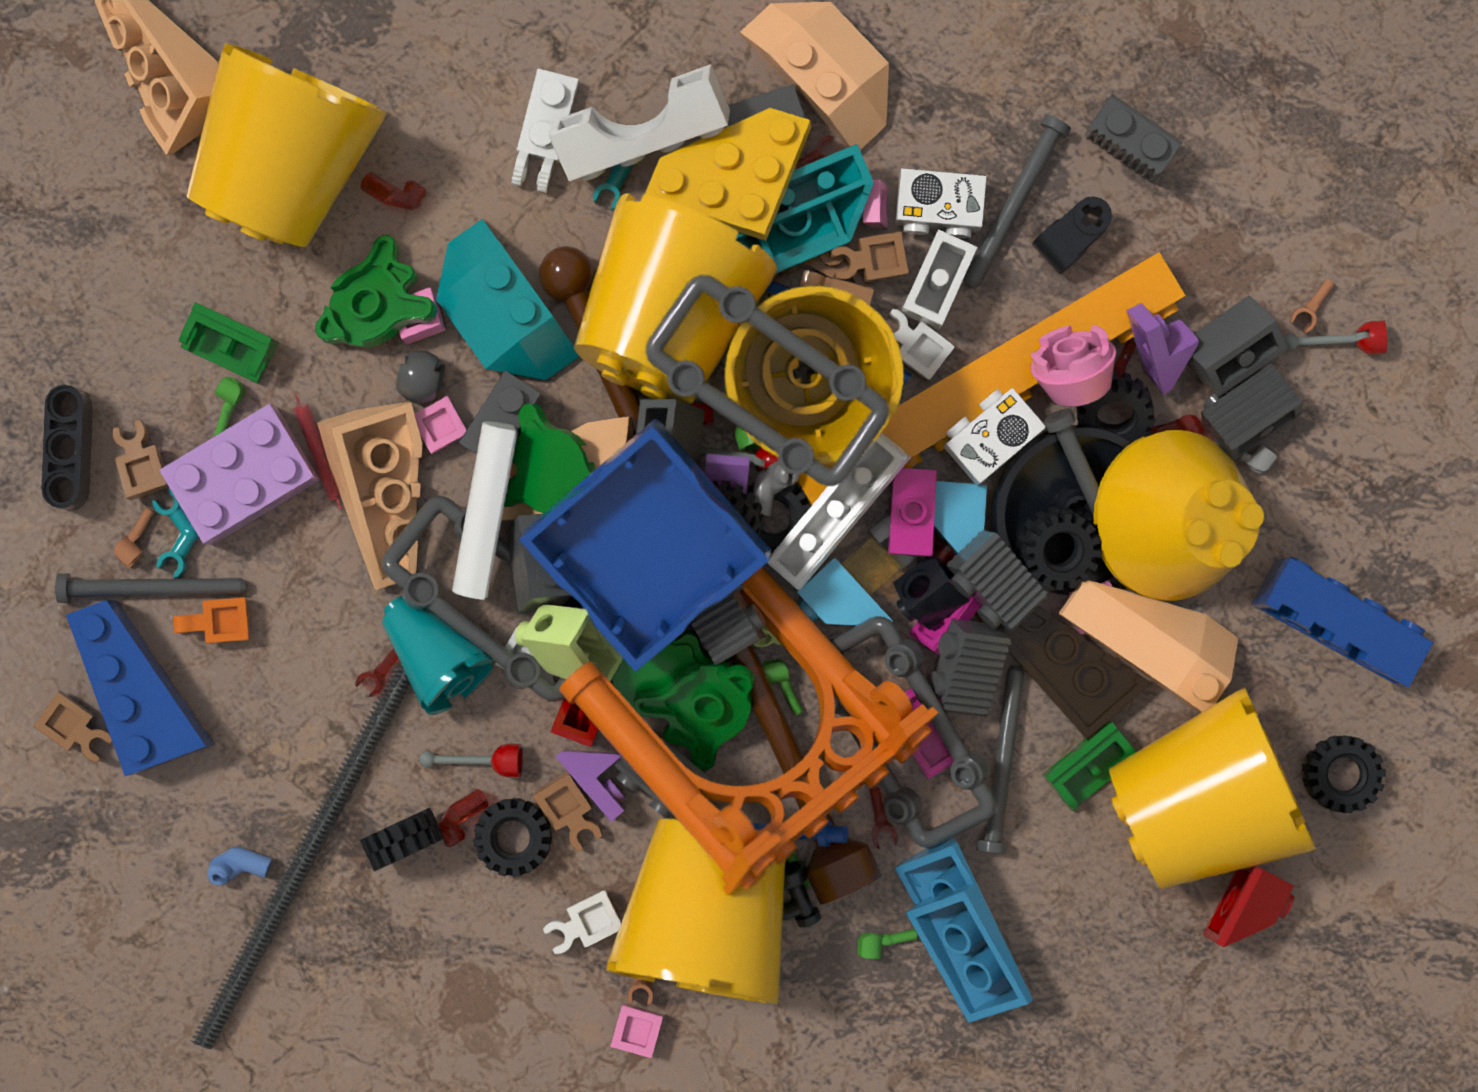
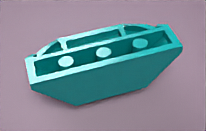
(817, 209)
(500, 309)

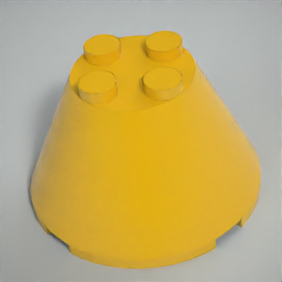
(1174, 515)

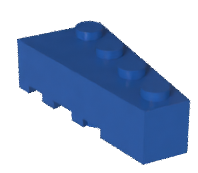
(1343, 621)
(133, 691)

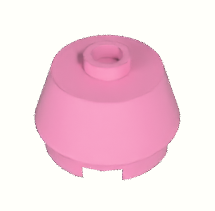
(1074, 365)

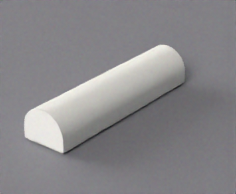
(484, 510)
(837, 512)

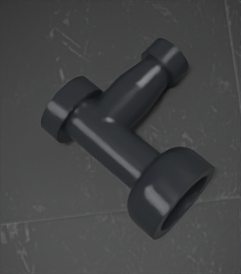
(801, 905)

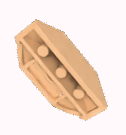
(828, 64)

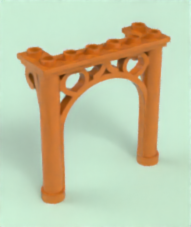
(727, 836)

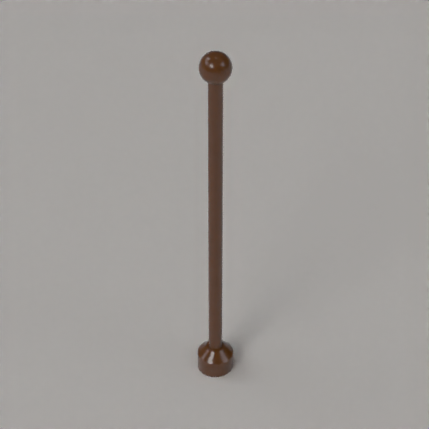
(835, 869)

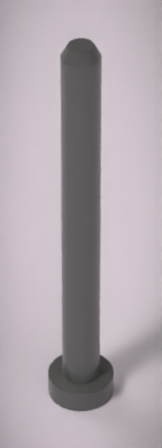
(1052, 131)
(1060, 423)
(67, 588)
(1003, 761)

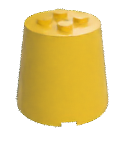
(277, 147)
(642, 270)
(839, 327)
(1209, 798)
(693, 932)

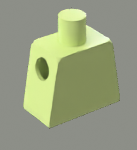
(566, 640)

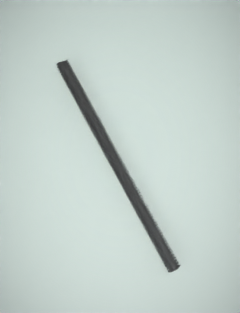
(303, 859)

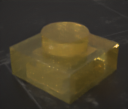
(871, 566)

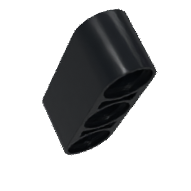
(57, 428)

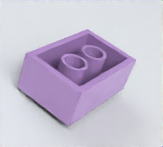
(240, 474)

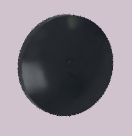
(1042, 479)

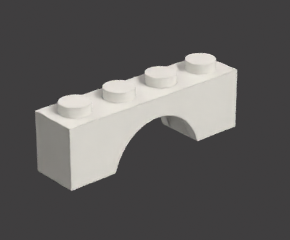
(592, 143)

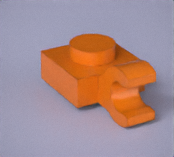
(221, 620)

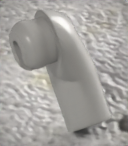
(770, 482)

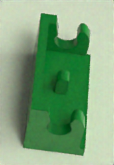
(227, 343)
(1088, 765)

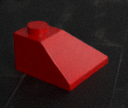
(1249, 905)

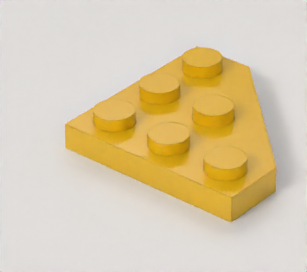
(736, 173)

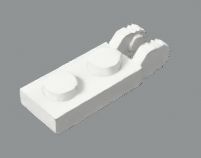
(549, 100)

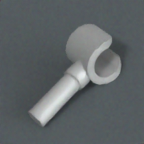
(1260, 460)

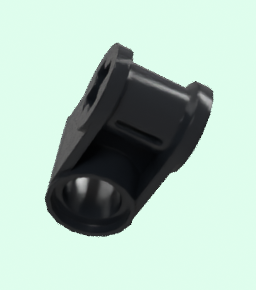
(1069, 238)

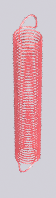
(306, 431)

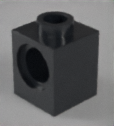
(928, 592)

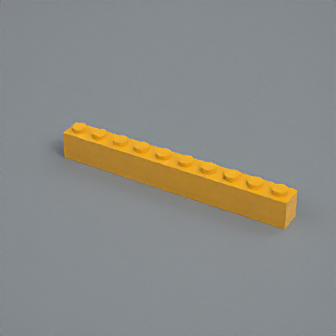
(930, 414)

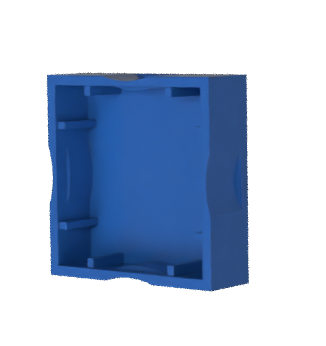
(645, 544)

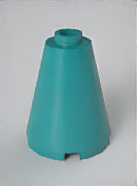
(434, 656)

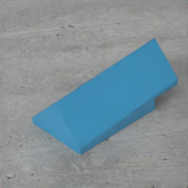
(961, 932)

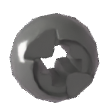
(420, 377)

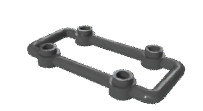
(688, 379)
(421, 592)
(968, 768)

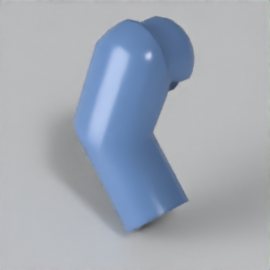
(235, 861)

